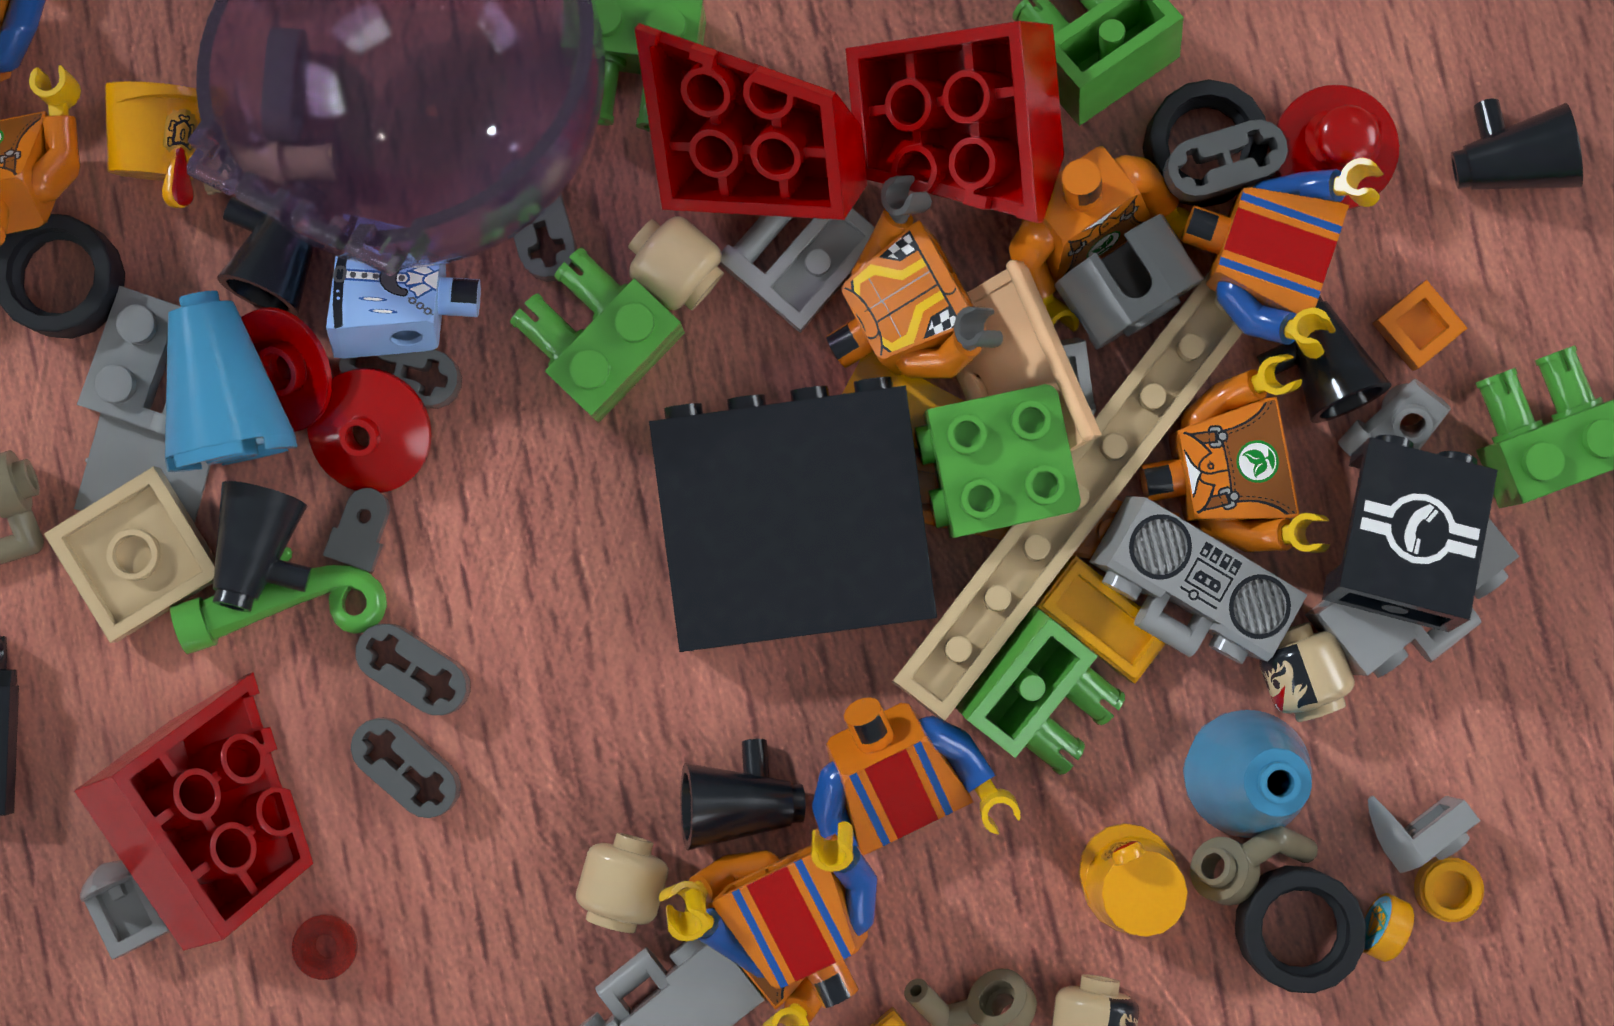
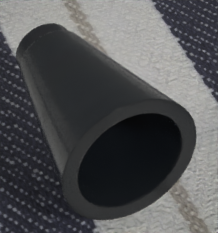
(1526, 155)
(270, 263)
(1339, 378)
(250, 541)
(734, 805)

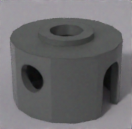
(1130, 283)

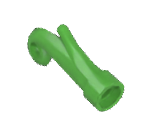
(202, 622)

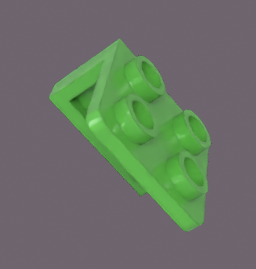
(999, 461)

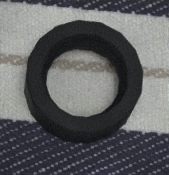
(1196, 95)
(89, 314)
(1345, 950)

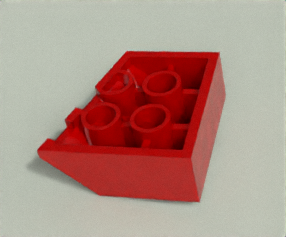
(964, 114)
(745, 135)
(203, 817)

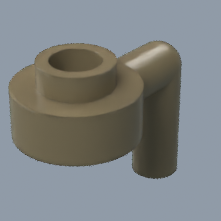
(17, 488)
(1243, 862)
(984, 1003)

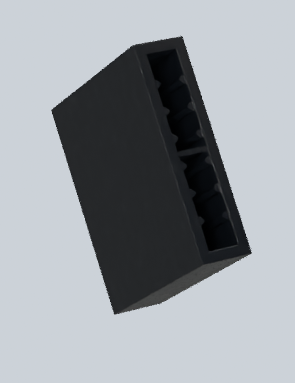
(792, 515)

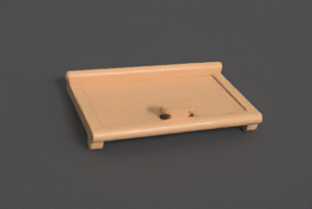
(1029, 351)

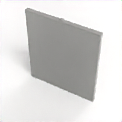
(124, 452)

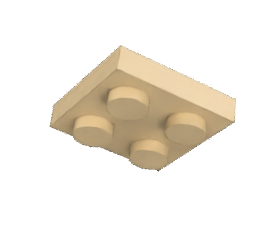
(134, 554)

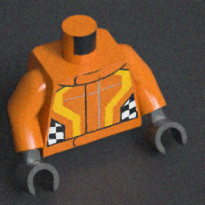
(909, 298)

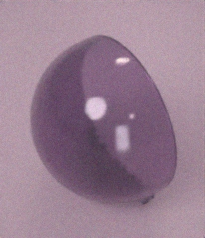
(397, 120)

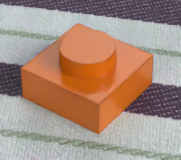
(1419, 325)

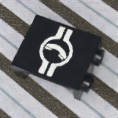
(1414, 534)

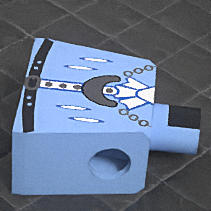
(396, 312)

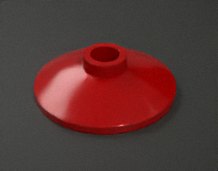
(293, 363)
(396, 428)

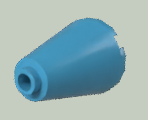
(218, 390)
(1247, 773)

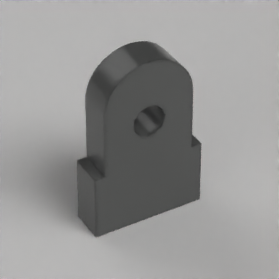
(357, 541)

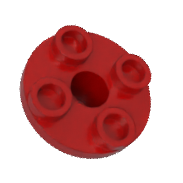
(1333, 128)

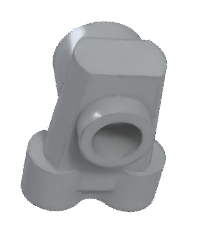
(1398, 403)

